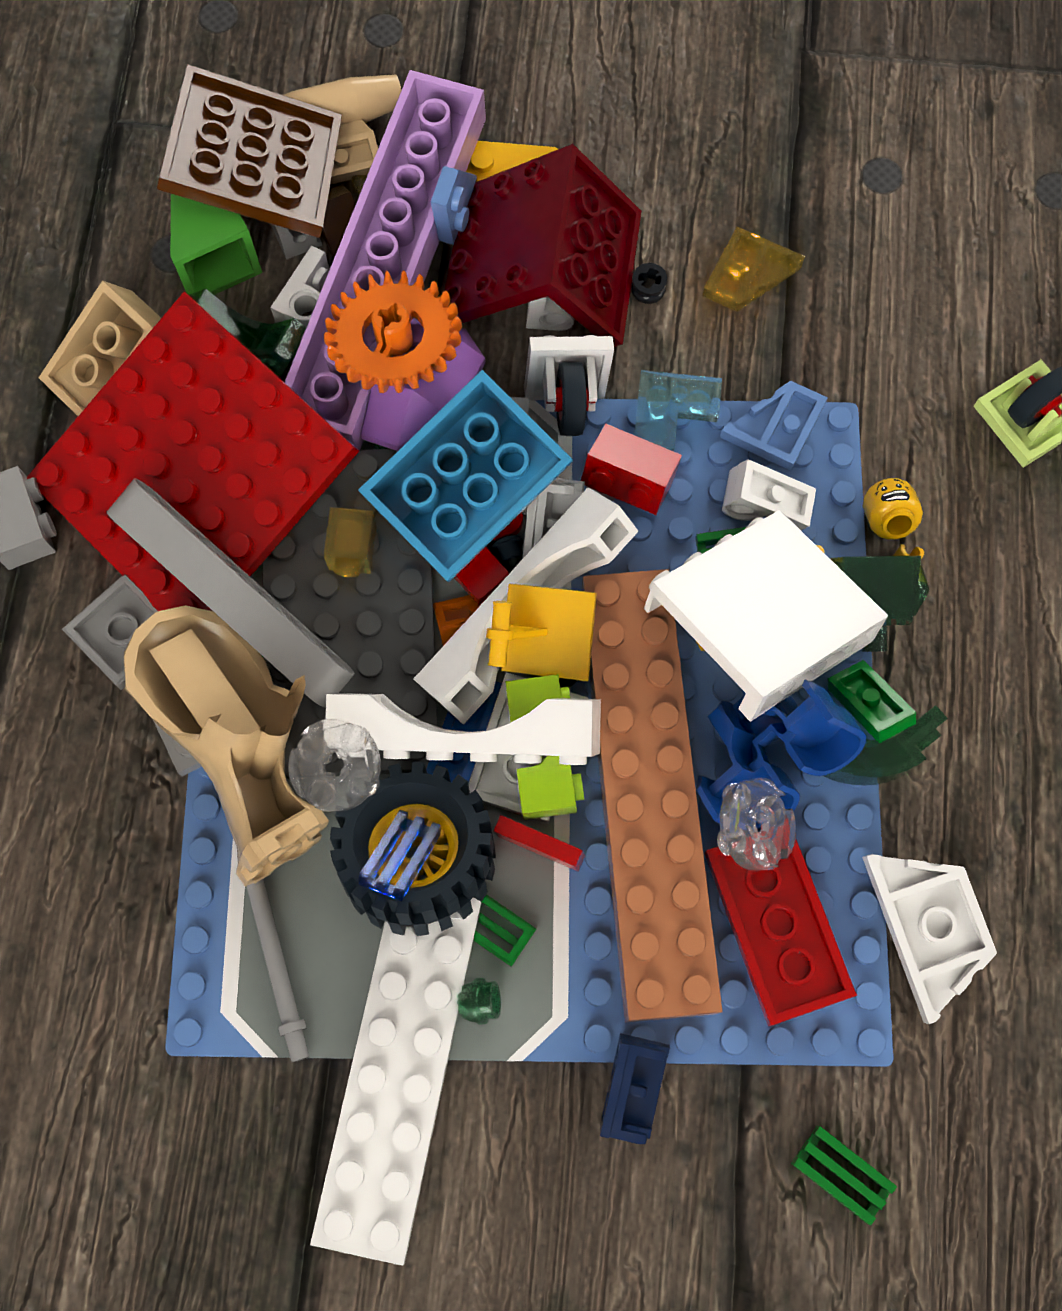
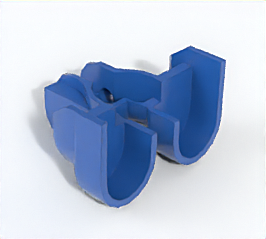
(815, 734)

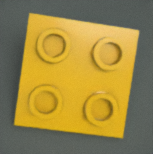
(543, 632)

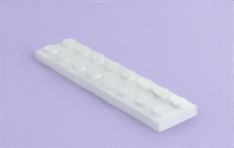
(394, 1091)

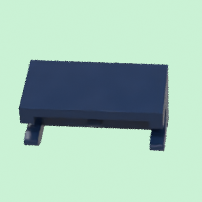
(633, 1089)

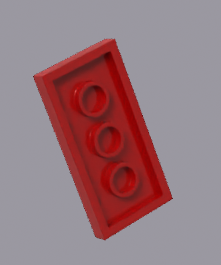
(782, 935)

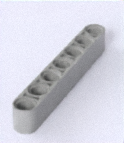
(229, 591)

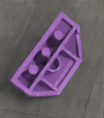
(397, 417)

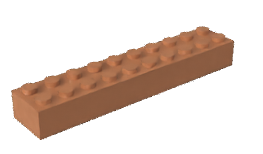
(650, 806)

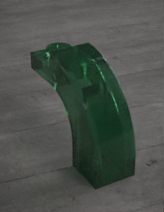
(271, 343)
(893, 757)

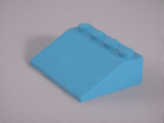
(465, 476)

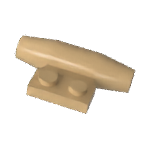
(358, 102)

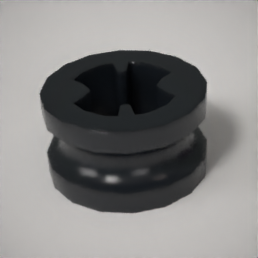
(641, 275)

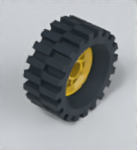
(458, 877)

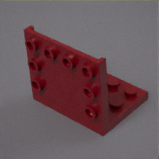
(551, 233)

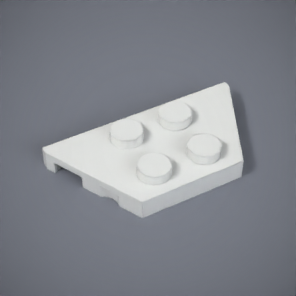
(932, 926)

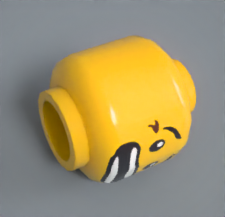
(892, 508)

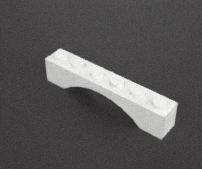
(580, 541)
(553, 728)

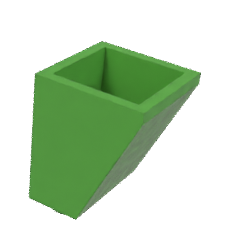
(210, 247)

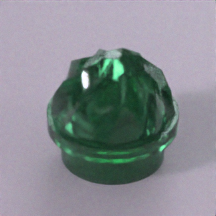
(479, 1001)

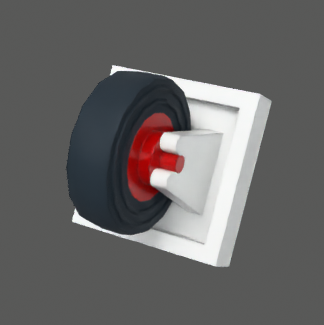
(568, 376)

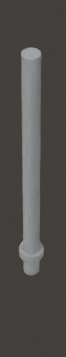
(291, 1025)

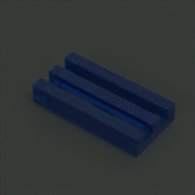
(413, 829)

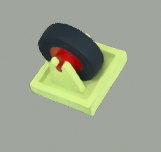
(1026, 412)

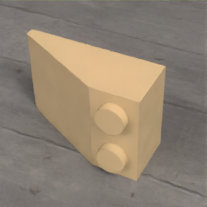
(98, 344)

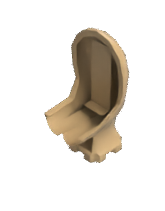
(224, 709)

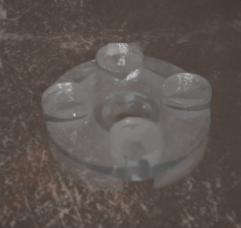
(315, 750)
(738, 836)

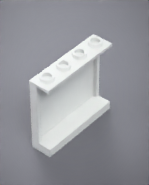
(768, 609)

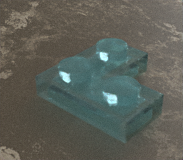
(673, 396)

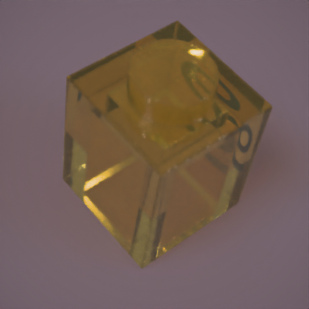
(350, 541)

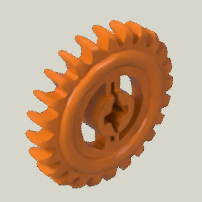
(391, 312)

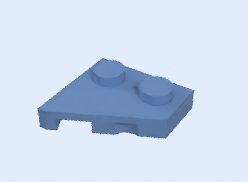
(451, 202)
(778, 425)

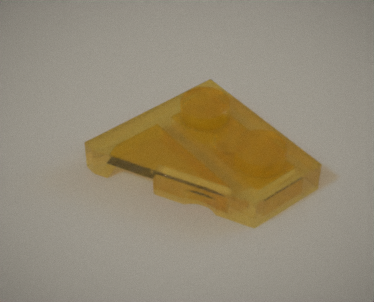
(749, 269)

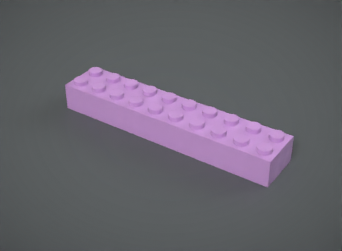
(389, 230)

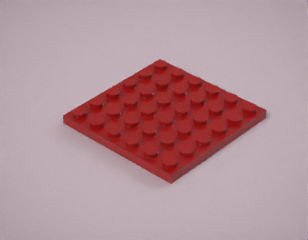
(208, 436)

